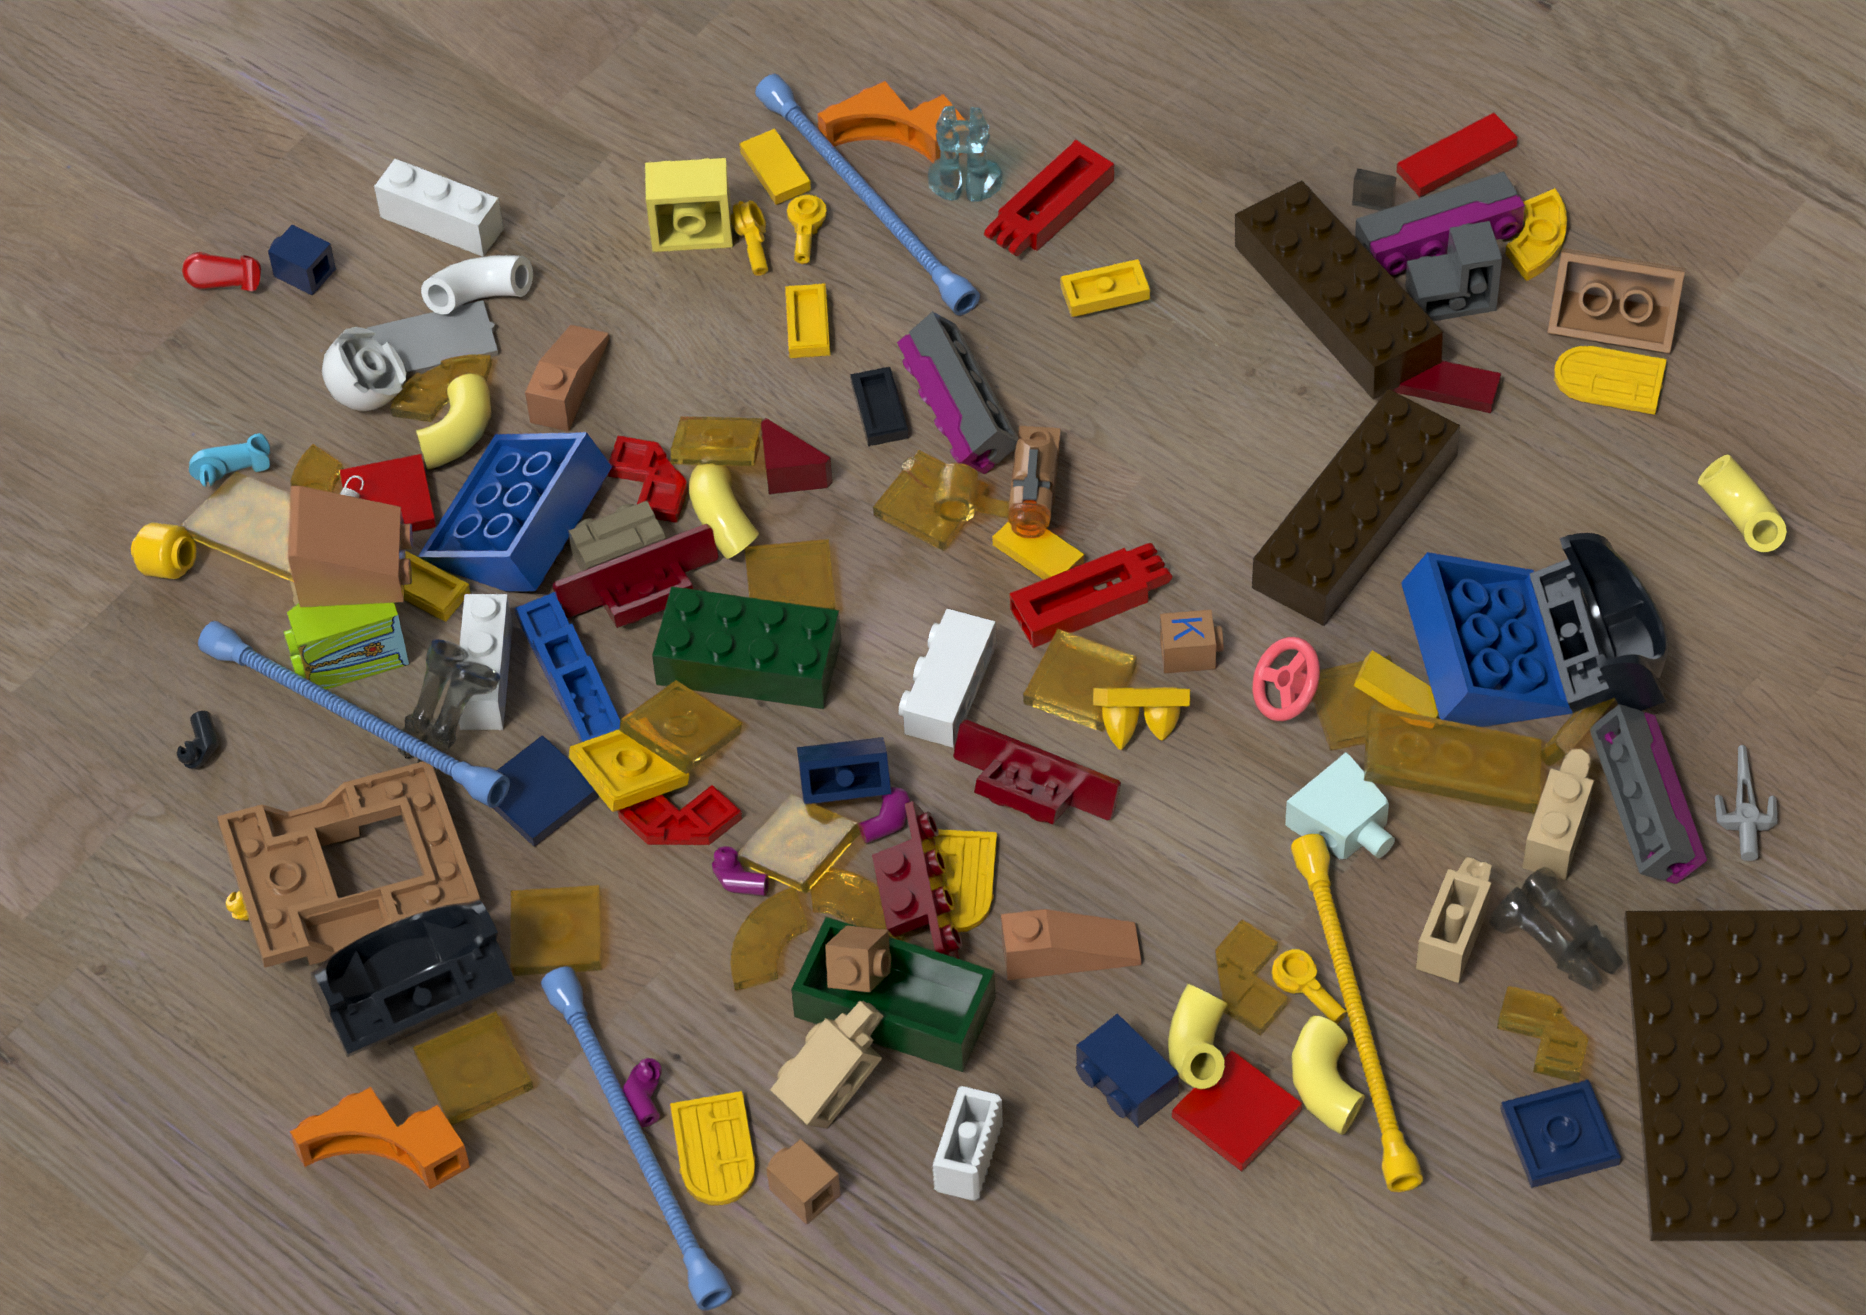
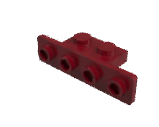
(640, 580)
(1032, 778)
(914, 886)

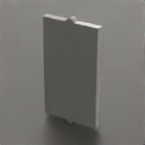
(434, 337)

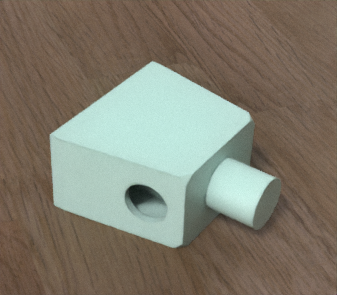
(1342, 810)

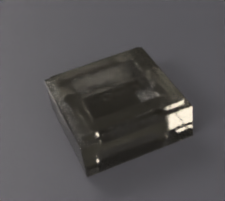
(1373, 190)

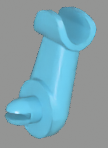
(215, 462)

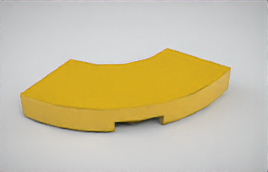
(1542, 235)

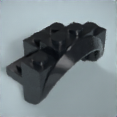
(1615, 641)
(411, 975)

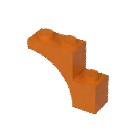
(883, 116)
(363, 1126)

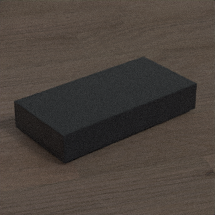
(879, 406)

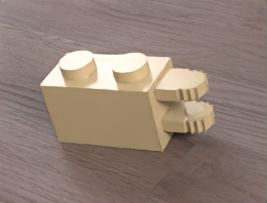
(1560, 816)

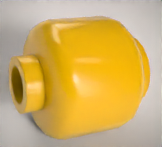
(163, 550)

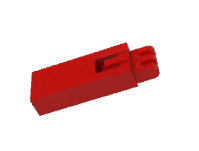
(1056, 194)
(1069, 598)

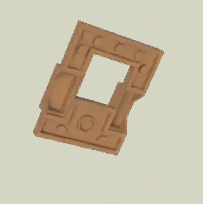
(288, 880)

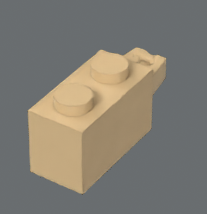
(1455, 920)
(830, 1066)

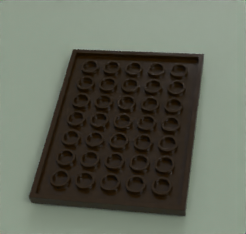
(1751, 1072)

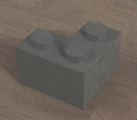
(1463, 279)

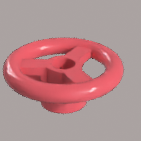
(1296, 681)

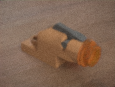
(1034, 480)

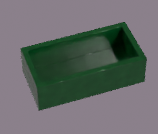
(747, 647)
(927, 1000)

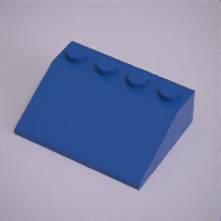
(518, 509)
(1483, 641)

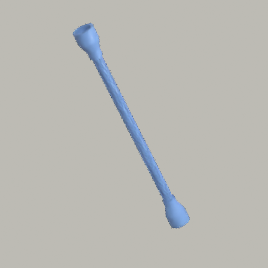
(954, 289)
(480, 782)
(704, 1278)

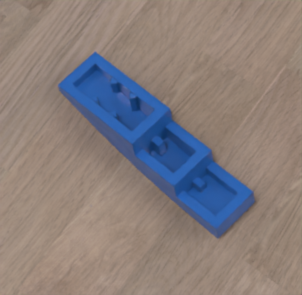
(568, 668)

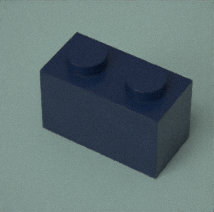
(844, 770)
(1126, 1071)

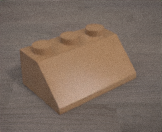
(1616, 300)

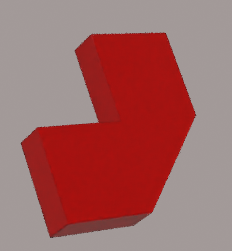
(647, 463)
(695, 824)

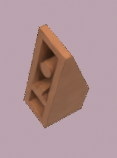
(564, 377)
(1065, 943)

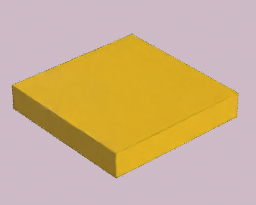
(624, 770)

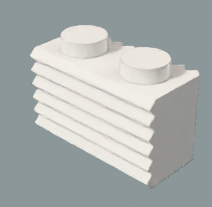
(968, 1143)

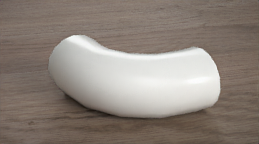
(477, 279)

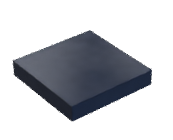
(542, 791)
(1560, 1133)

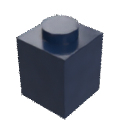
(301, 259)

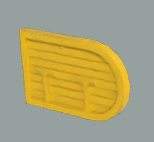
(1610, 378)
(968, 874)
(714, 1147)

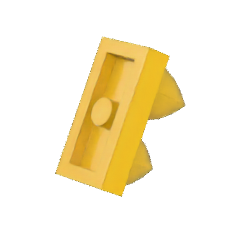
(1122, 706)

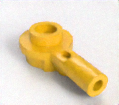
(806, 216)
(750, 221)
(1297, 973)

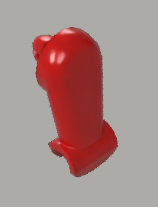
(214, 271)

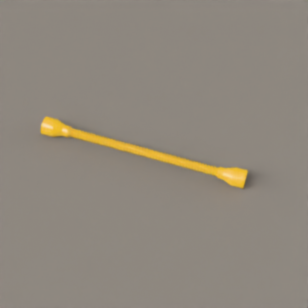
(1399, 1163)

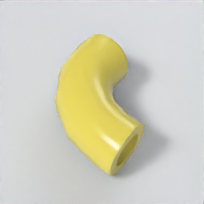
(461, 426)
(1744, 504)
(717, 507)
(1193, 1038)
(1317, 1075)

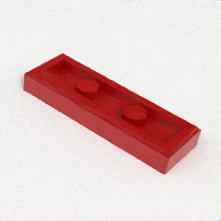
(1456, 154)

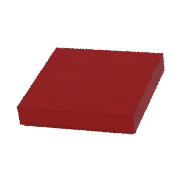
(395, 483)
(1238, 1112)

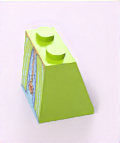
(344, 642)

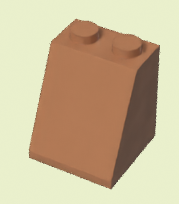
(346, 549)

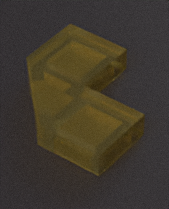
(1237, 964)
(1541, 1016)

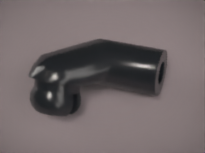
(204, 744)

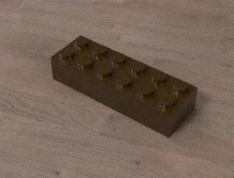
(1338, 289)
(1355, 507)

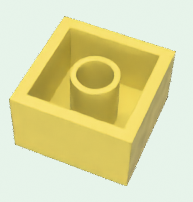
(688, 204)

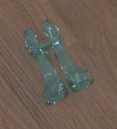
(968, 137)

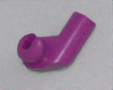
(890, 818)
(733, 876)
(640, 1089)

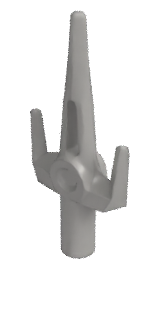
(1746, 815)

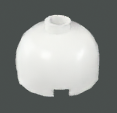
(362, 371)

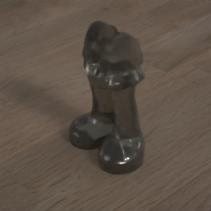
(468, 679)
(1571, 957)

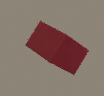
(792, 462)

